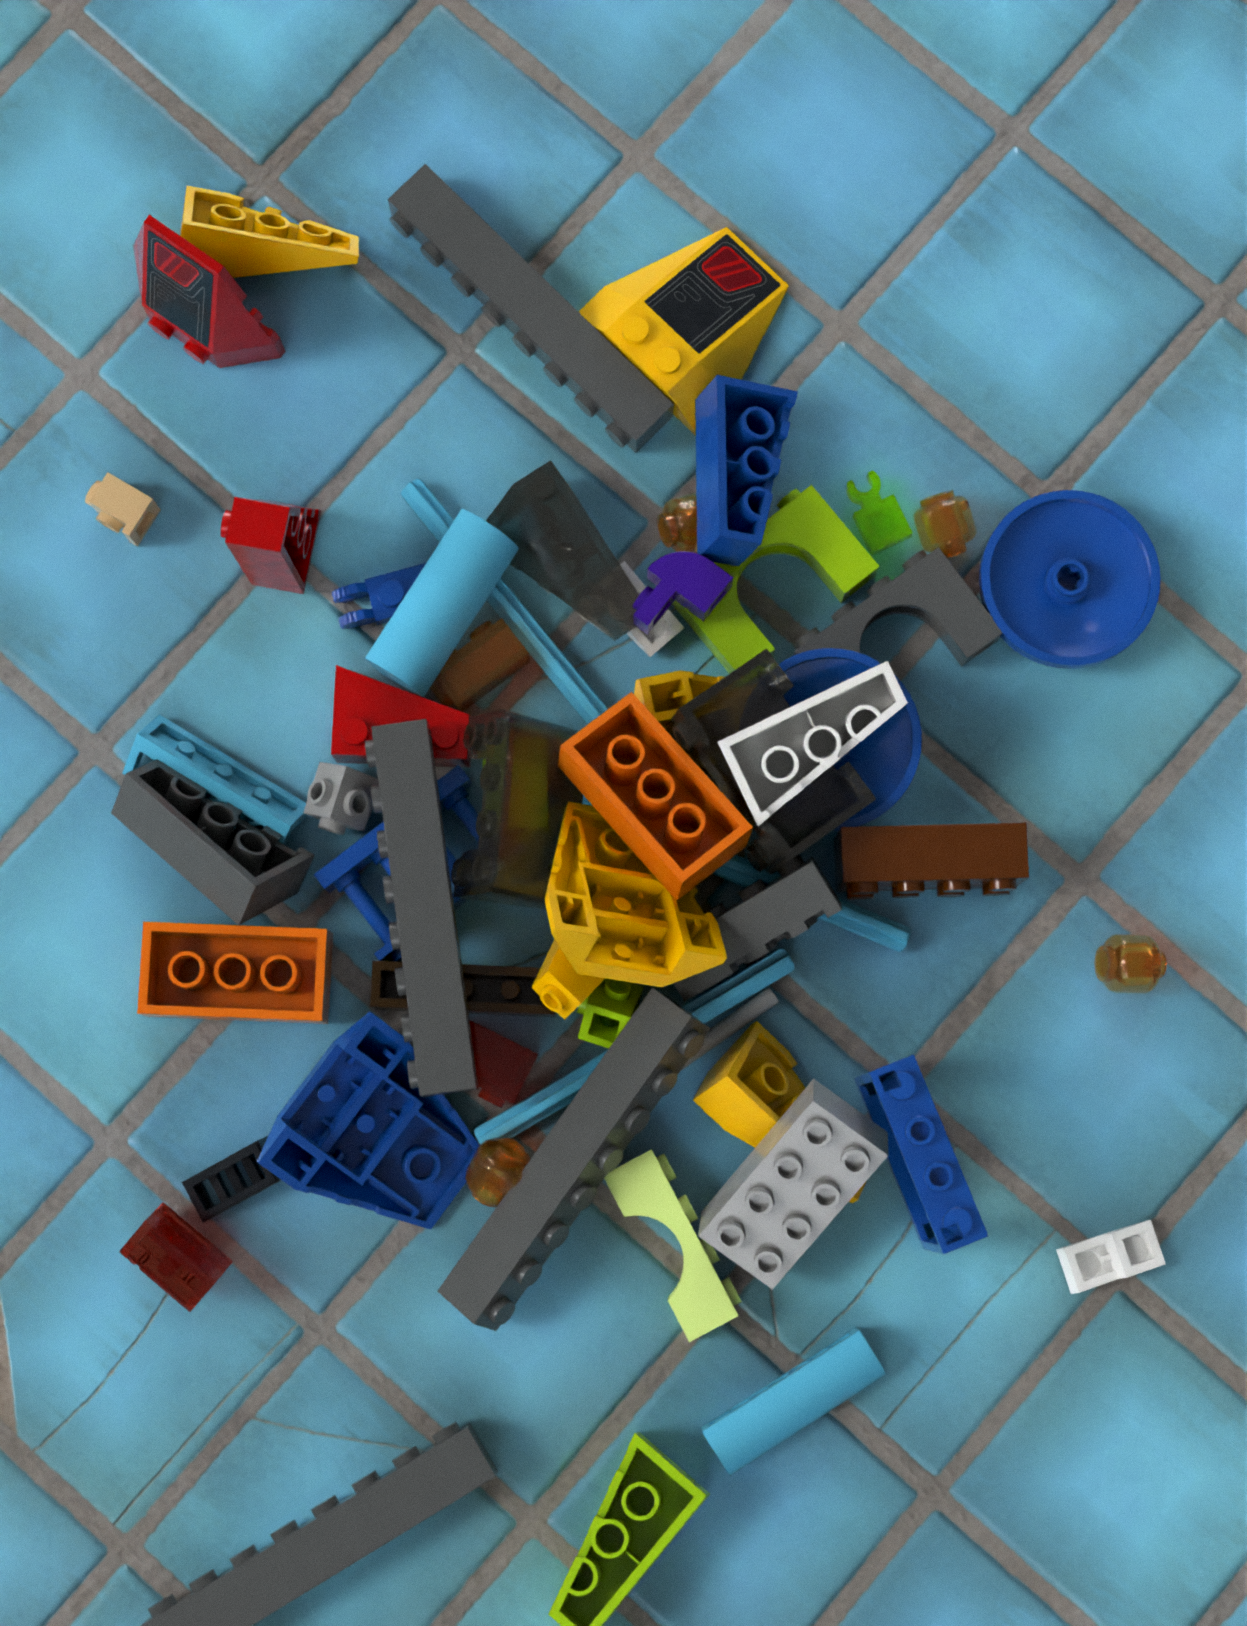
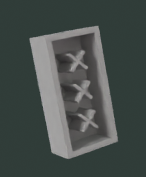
(793, 1184)

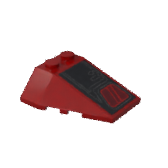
(198, 301)

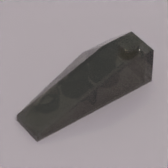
(565, 550)

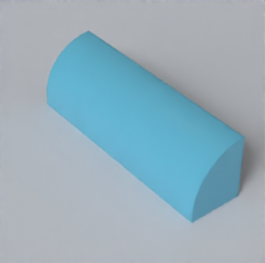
(442, 603)
(793, 1401)

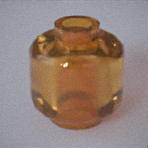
(679, 523)
(945, 523)
(1130, 963)
(495, 1169)

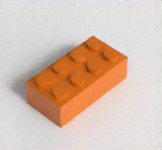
(654, 796)
(235, 972)

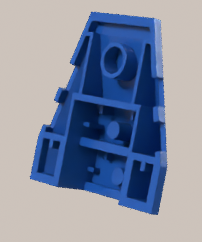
(368, 1136)

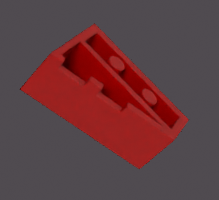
(369, 702)

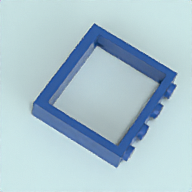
(922, 1156)

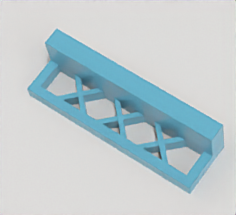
(221, 775)

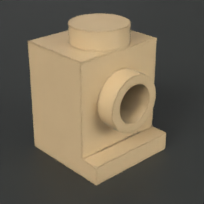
(122, 507)

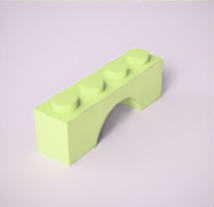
(700, 1297)

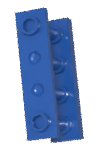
(344, 869)

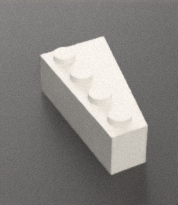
(798, 744)

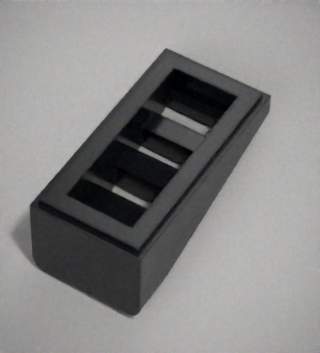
(200, 1196)

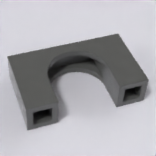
(927, 591)

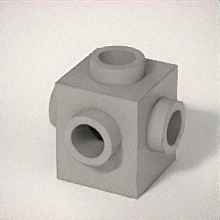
(340, 798)

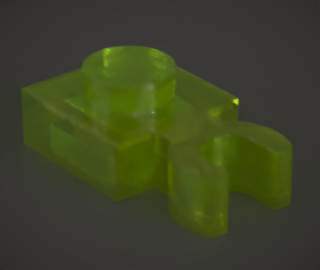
(880, 519)

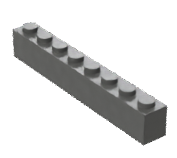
(530, 309)
(423, 909)
(574, 1161)
(335, 1536)

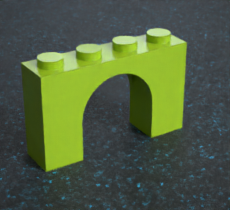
(802, 529)

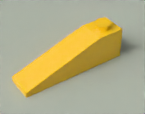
(258, 241)
(751, 1087)

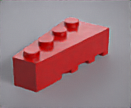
(271, 541)

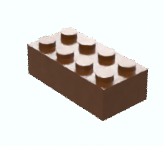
(931, 858)

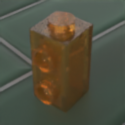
(479, 665)

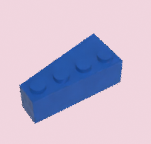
(736, 464)

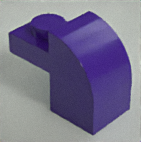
(680, 577)

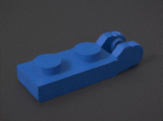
(384, 593)

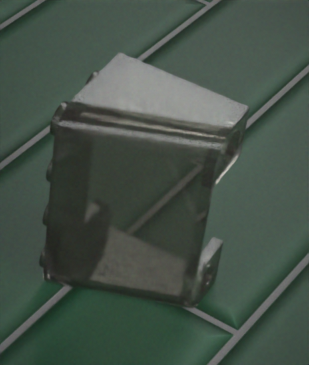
(734, 704)
(519, 811)

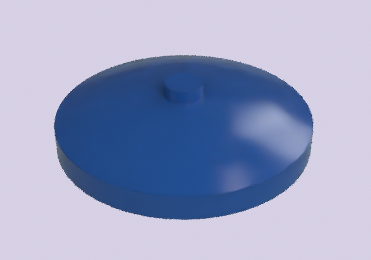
(1069, 579)
(885, 757)

